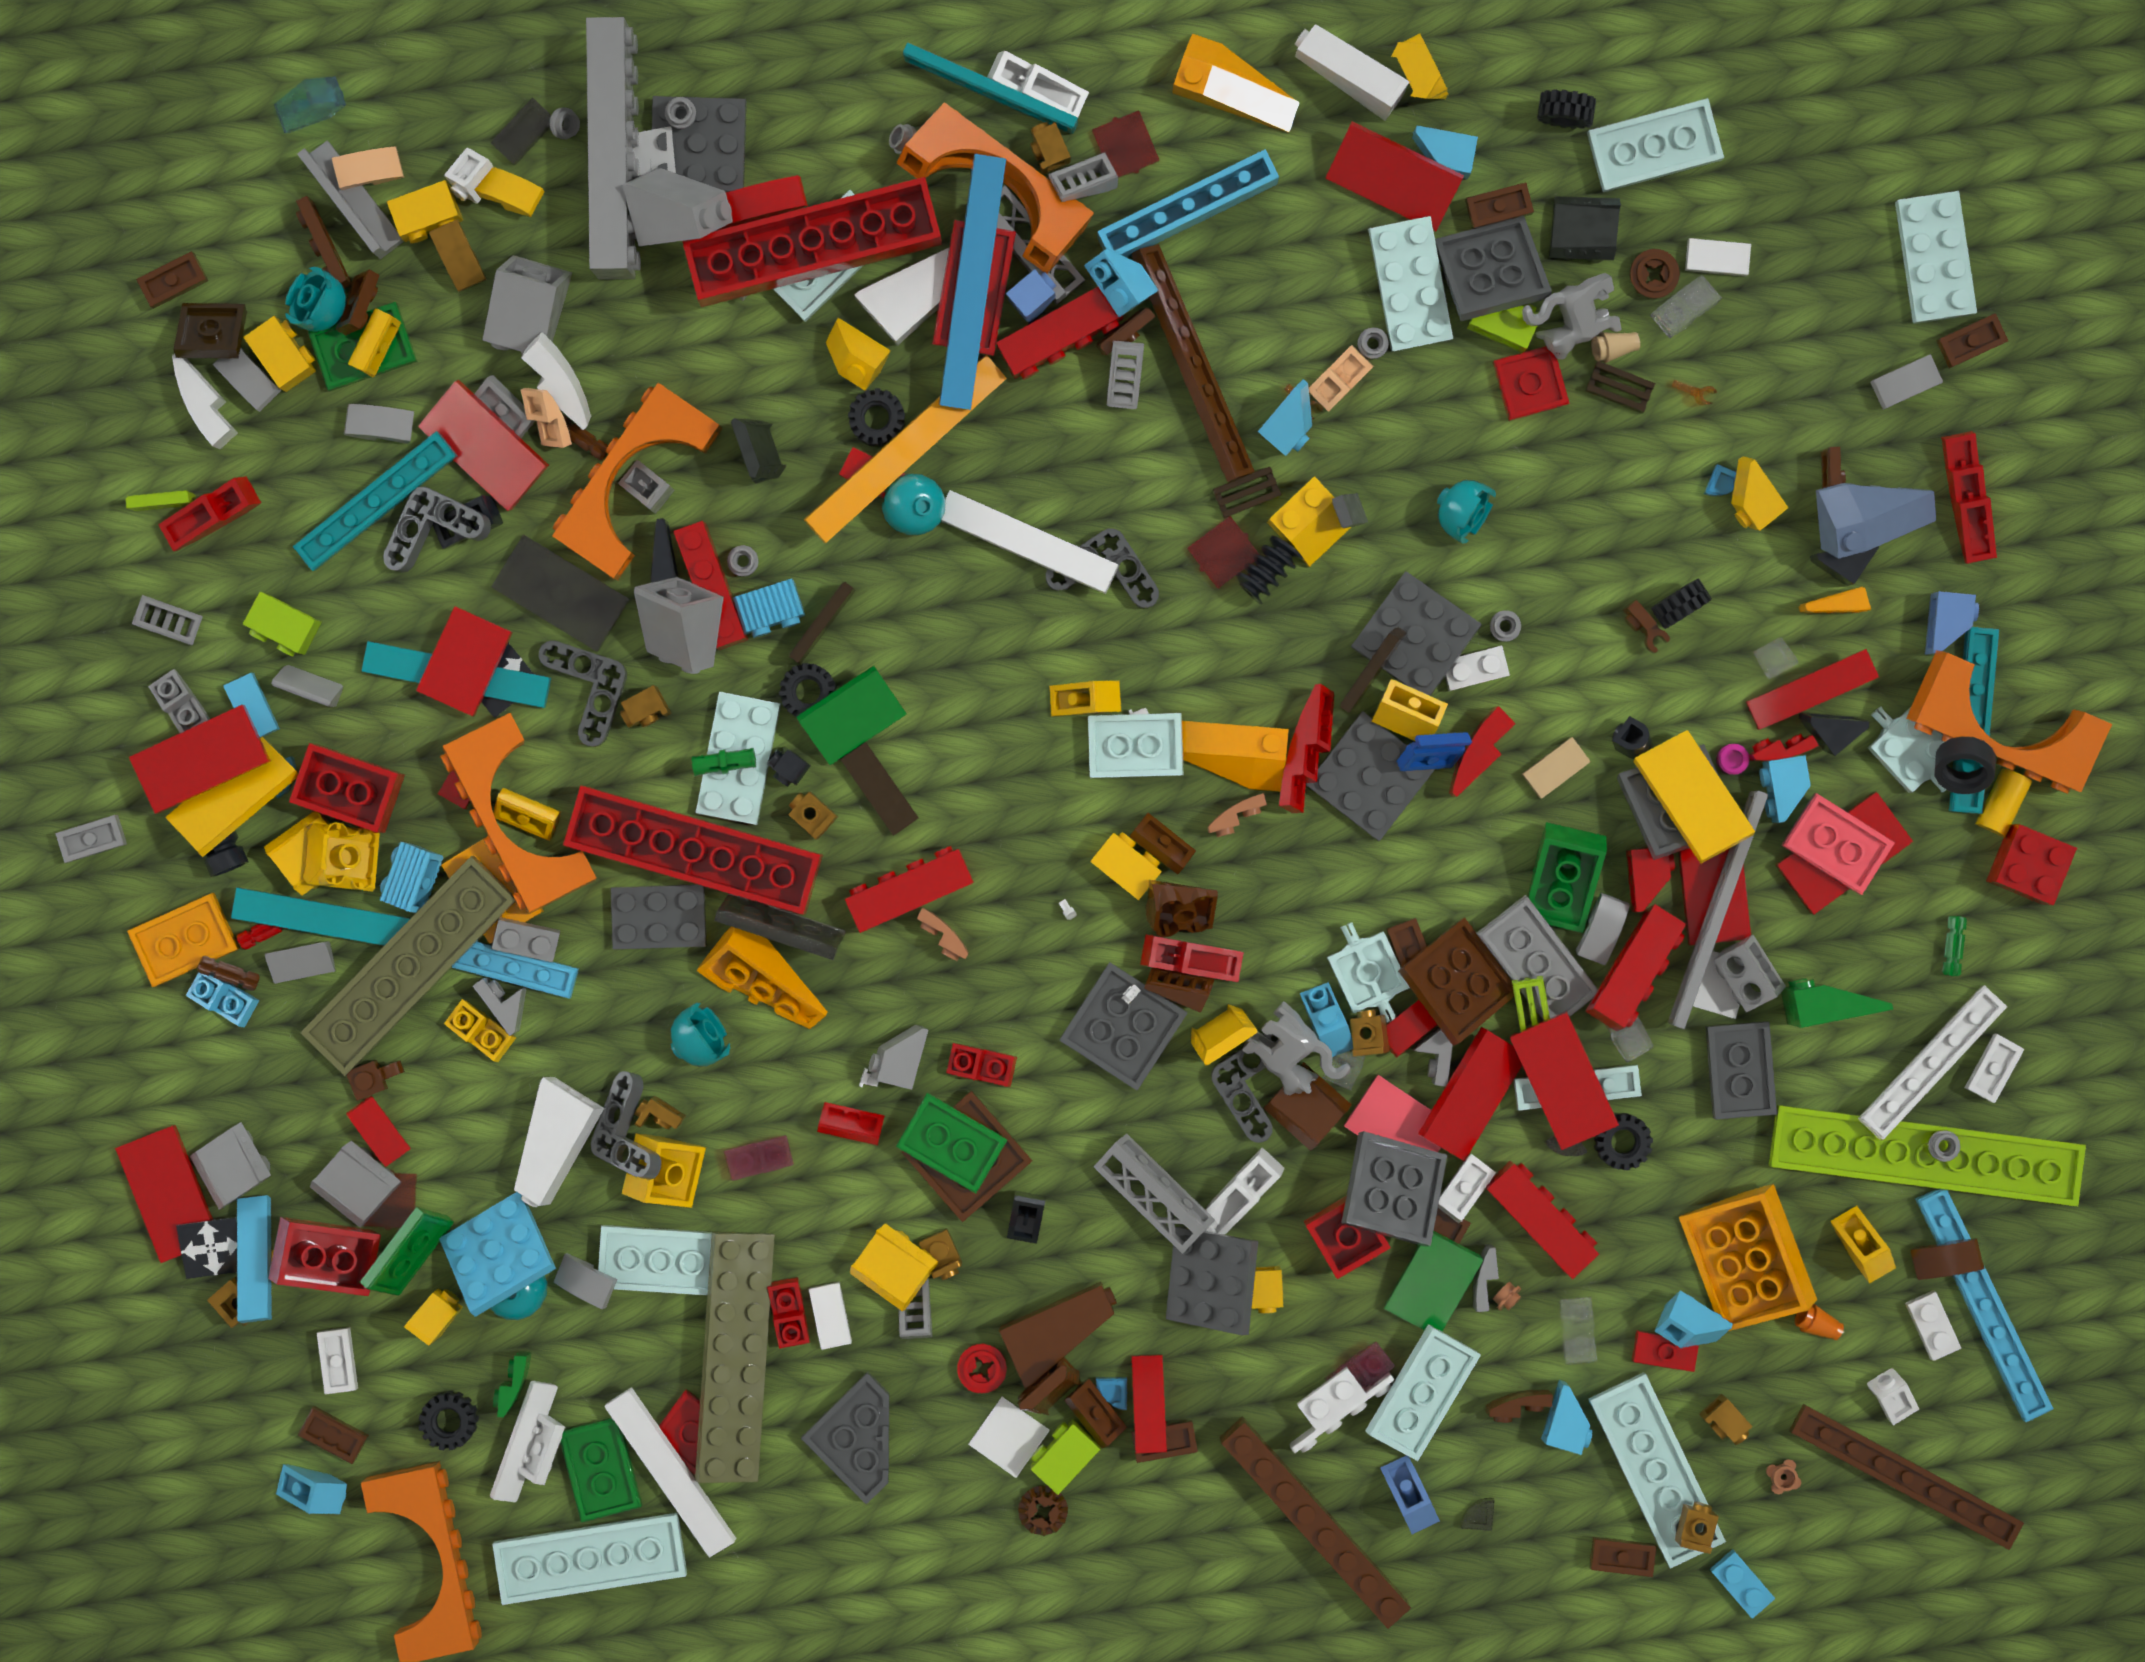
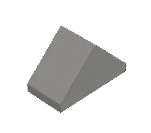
(646, 486)

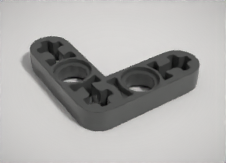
(432, 513)
(1123, 553)
(594, 675)
(1238, 1086)
(615, 1133)

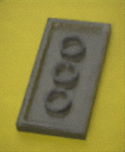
(560, 593)
(780, 926)

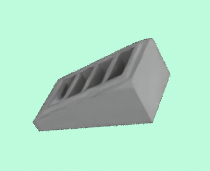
(1093, 165)
(1119, 393)
(142, 611)
(926, 1331)

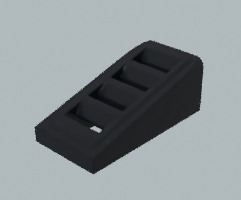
(482, 504)
(663, 558)

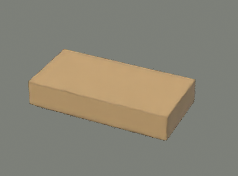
(1556, 768)

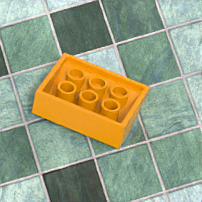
(1749, 1258)

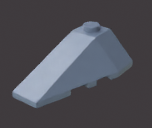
(1867, 516)

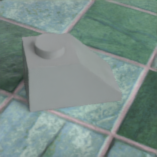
(899, 1058)

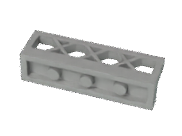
(354, 202)
(1020, 246)
(1159, 1184)

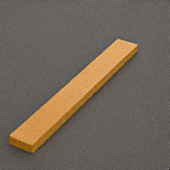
(897, 456)

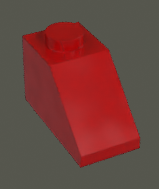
(1646, 876)

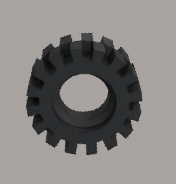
(1566, 109)
(866, 401)
(1681, 603)
(797, 675)
(1636, 1154)
(430, 1425)

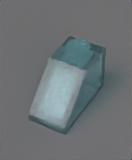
(310, 103)

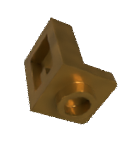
(664, 1113)
(944, 1251)

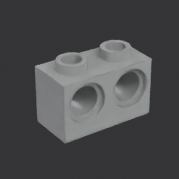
(1756, 970)

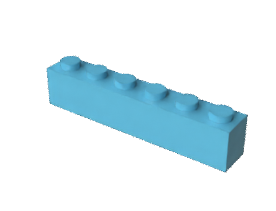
(1190, 205)

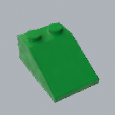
(1566, 875)
(1817, 1004)

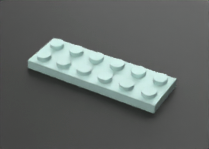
(1651, 1462)
(589, 1558)

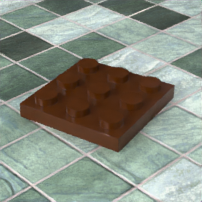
(1458, 981)
(1007, 1165)

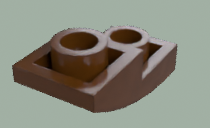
(1947, 1259)
(1509, 1406)

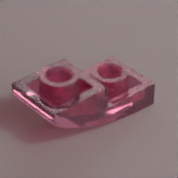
(758, 1157)
(1367, 1365)

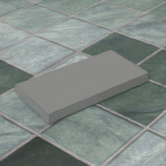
(1530, 948)

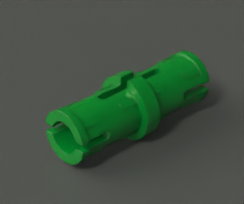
(723, 761)

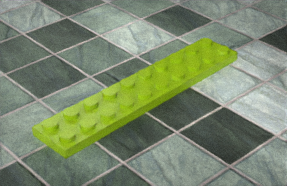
(1985, 1164)

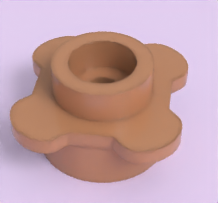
(1507, 1296)
(1792, 1480)

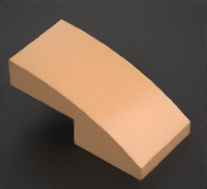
(367, 167)
(1340, 378)
(551, 424)

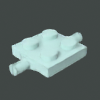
(1906, 751)
(1368, 972)

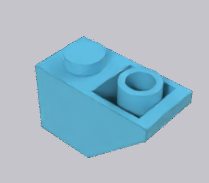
(1121, 280)
(1785, 784)
(1327, 1018)
(1690, 1322)

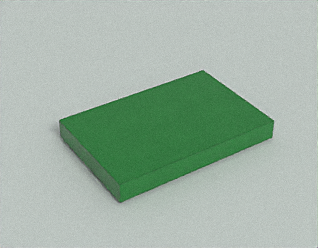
(335, 350)
(851, 715)
(951, 1142)
(407, 1251)
(1433, 1283)
(600, 1469)

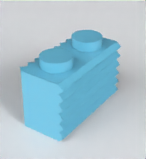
(769, 607)
(410, 877)

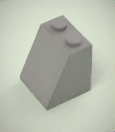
(674, 207)
(524, 303)
(680, 622)

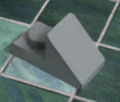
(507, 1011)
(1442, 1048)

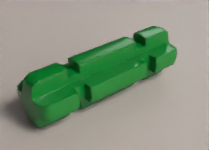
(1954, 945)

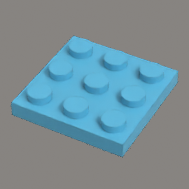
(497, 1254)

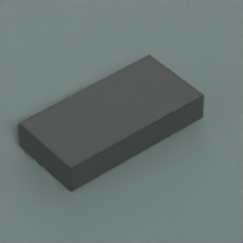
(1349, 510)

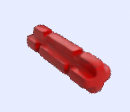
(257, 934)

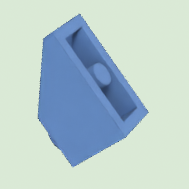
(1032, 295)
(1949, 619)
(1410, 1494)

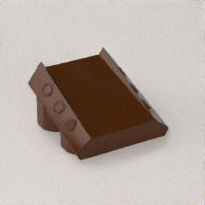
(1179, 907)
(1309, 1115)
(1049, 1388)

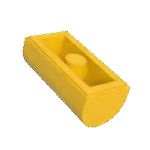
(374, 342)
(2004, 802)
(526, 814)

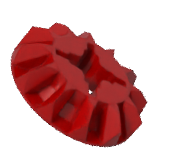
(977, 1382)

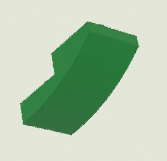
(509, 1391)

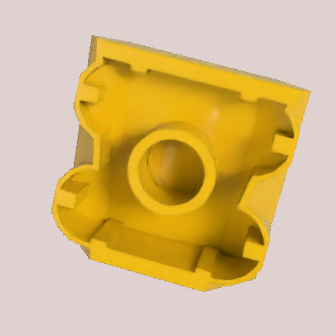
(1420, 69)
(290, 852)
(341, 856)
(1222, 1034)
(893, 1266)

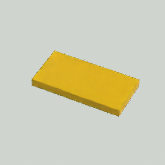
(1694, 796)
(220, 811)

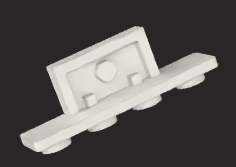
(1333, 1402)
(530, 1445)

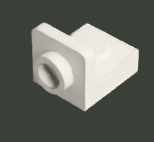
(467, 174)
(1893, 1396)

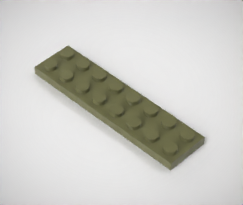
(409, 965)
(734, 1357)

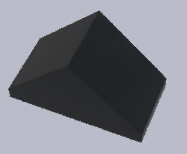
(1844, 569)
(1833, 731)
(1026, 1217)

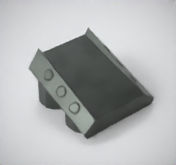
(1584, 228)
(758, 449)

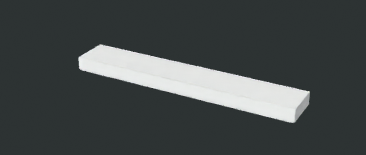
(1029, 542)
(1932, 1062)
(670, 1472)

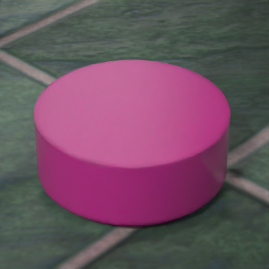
(1732, 759)

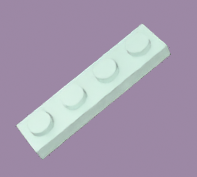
(1615, 1081)

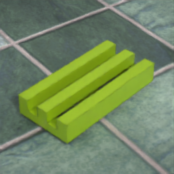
(159, 500)
(1528, 984)

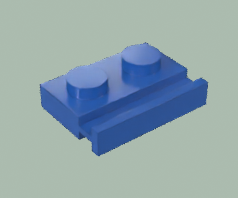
(1434, 751)

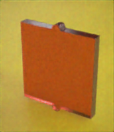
(1126, 144)
(1223, 552)
(398, 1205)

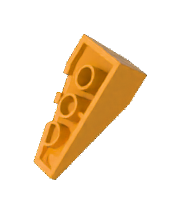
(1226, 82)
(1238, 752)
(758, 970)

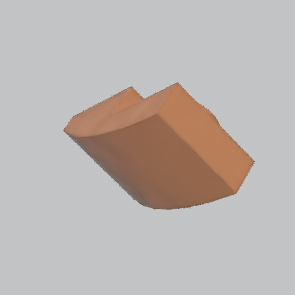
(1228, 819)
(950, 940)

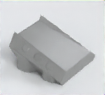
(231, 1165)
(355, 1183)

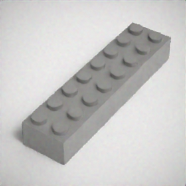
(611, 146)

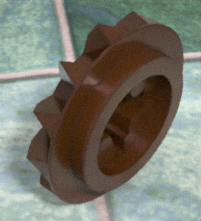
(1669, 273)
(1046, 1497)

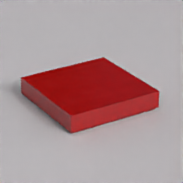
(1530, 383)
(682, 1428)

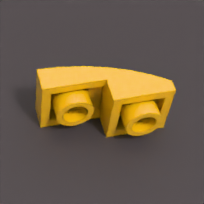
(511, 191)
(479, 1030)

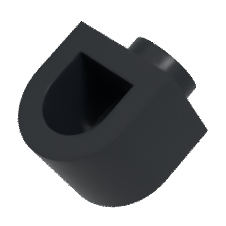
(1632, 738)
(788, 766)

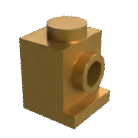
(1049, 147)
(644, 707)
(822, 820)
(1377, 1042)
(224, 1302)
(1726, 1420)
(1689, 1518)

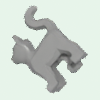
(1579, 315)
(1293, 1044)

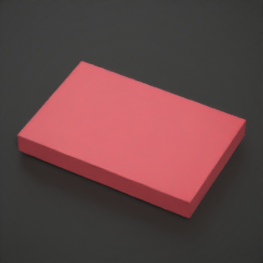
(1838, 844)
(1390, 1114)

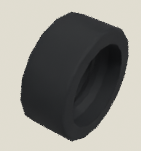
(1965, 748)

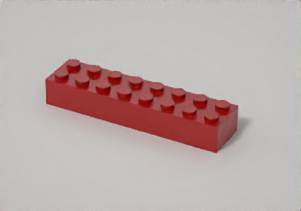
(812, 242)
(693, 850)

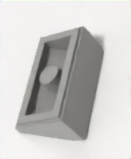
(308, 685)
(300, 962)

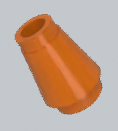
(1819, 1323)

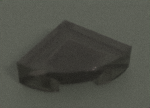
(1575, 1150)
(1479, 1516)

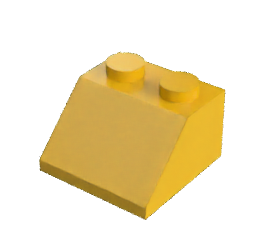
(1309, 521)
(677, 1177)

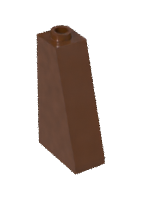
(1053, 1331)

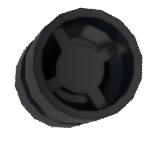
(225, 856)

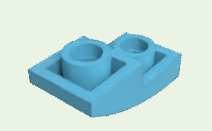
(223, 999)

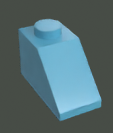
(1447, 148)
(1290, 421)
(1566, 1422)
(311, 1490)

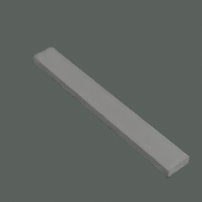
(1715, 916)

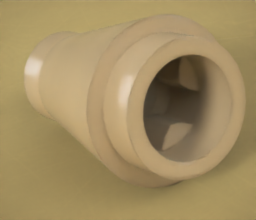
(1614, 345)

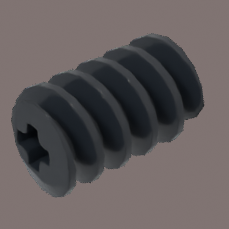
(1267, 568)

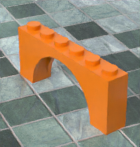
(951, 142)
(659, 421)
(2061, 758)
(535, 877)
(422, 1497)

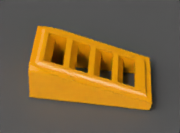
(1845, 602)

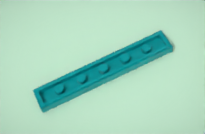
(989, 88)
(375, 501)
(1981, 650)
(411, 665)
(315, 916)

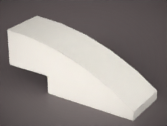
(1037, 83)
(558, 379)
(203, 403)
(1243, 1191)

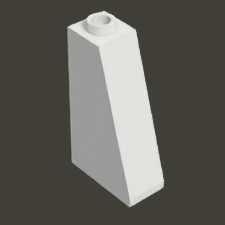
(1351, 71)
(905, 298)
(554, 1139)

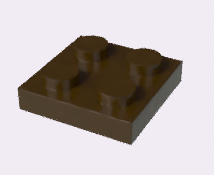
(210, 330)

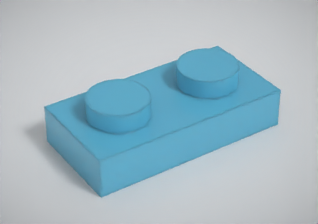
(1742, 1583)

